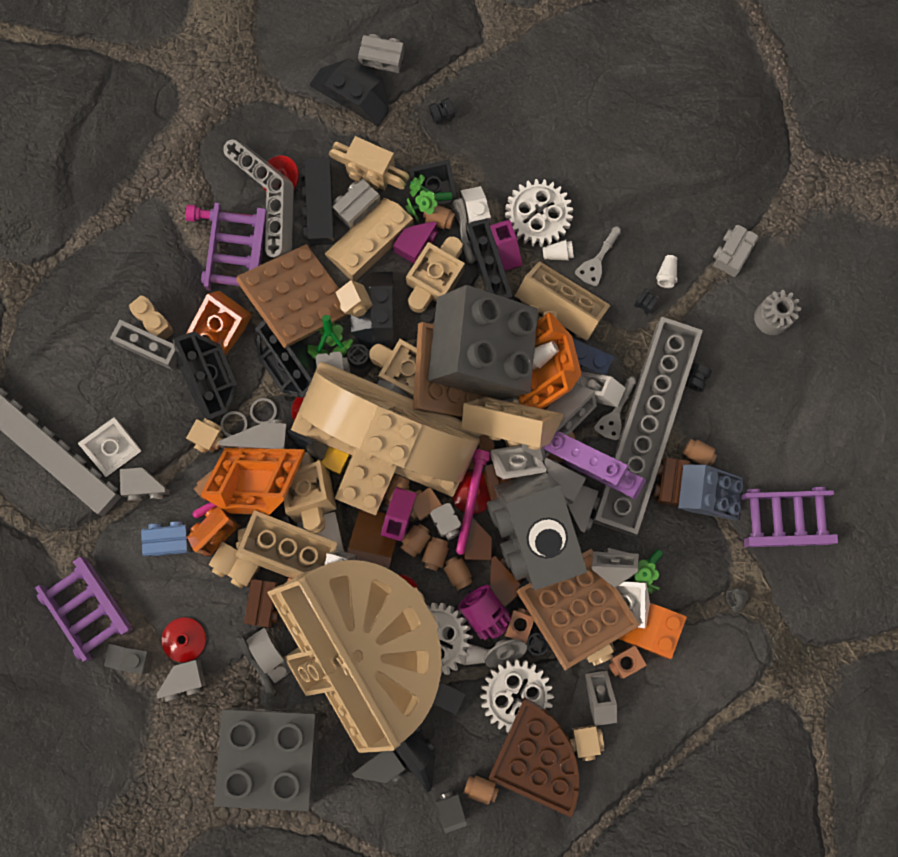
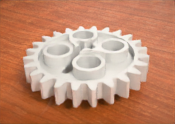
(549, 227)
(446, 620)
(498, 686)

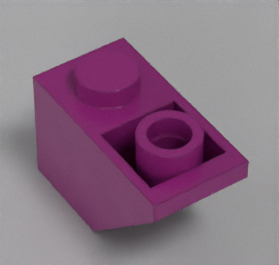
(414, 239)
(506, 245)
(399, 514)

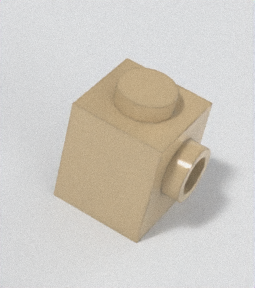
(354, 299)

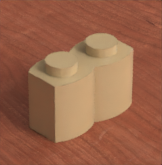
(151, 318)
(227, 564)

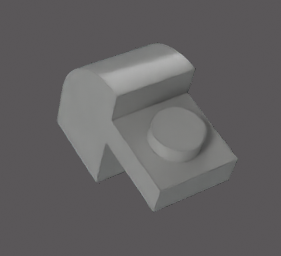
(268, 655)

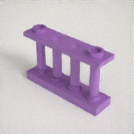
(255, 241)
(596, 465)
(779, 537)
(106, 607)

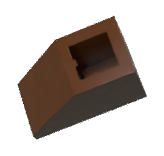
(478, 544)
(502, 581)

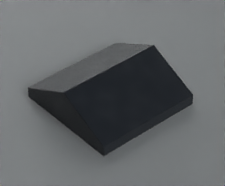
(437, 178)

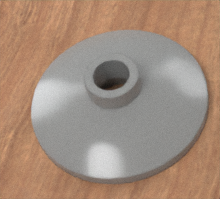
(504, 651)

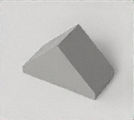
(615, 567)

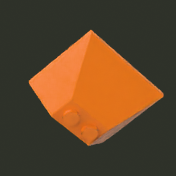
(560, 372)
(252, 479)

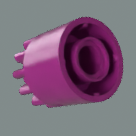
(485, 612)

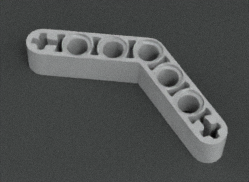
(274, 196)

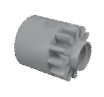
(776, 313)

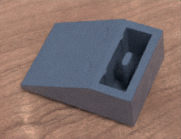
(710, 492)

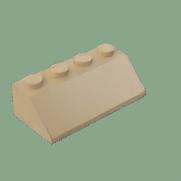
(369, 239)
(553, 292)
(510, 422)
(282, 546)

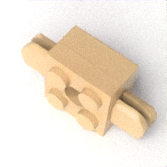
(369, 163)
(434, 273)
(396, 364)
(310, 495)

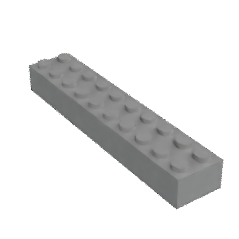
(649, 421)

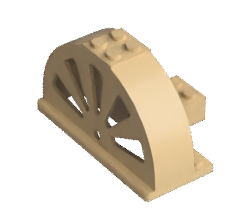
(361, 422)
(365, 646)

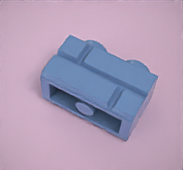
(165, 540)

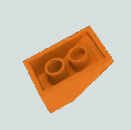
(220, 320)
(212, 531)
(660, 633)

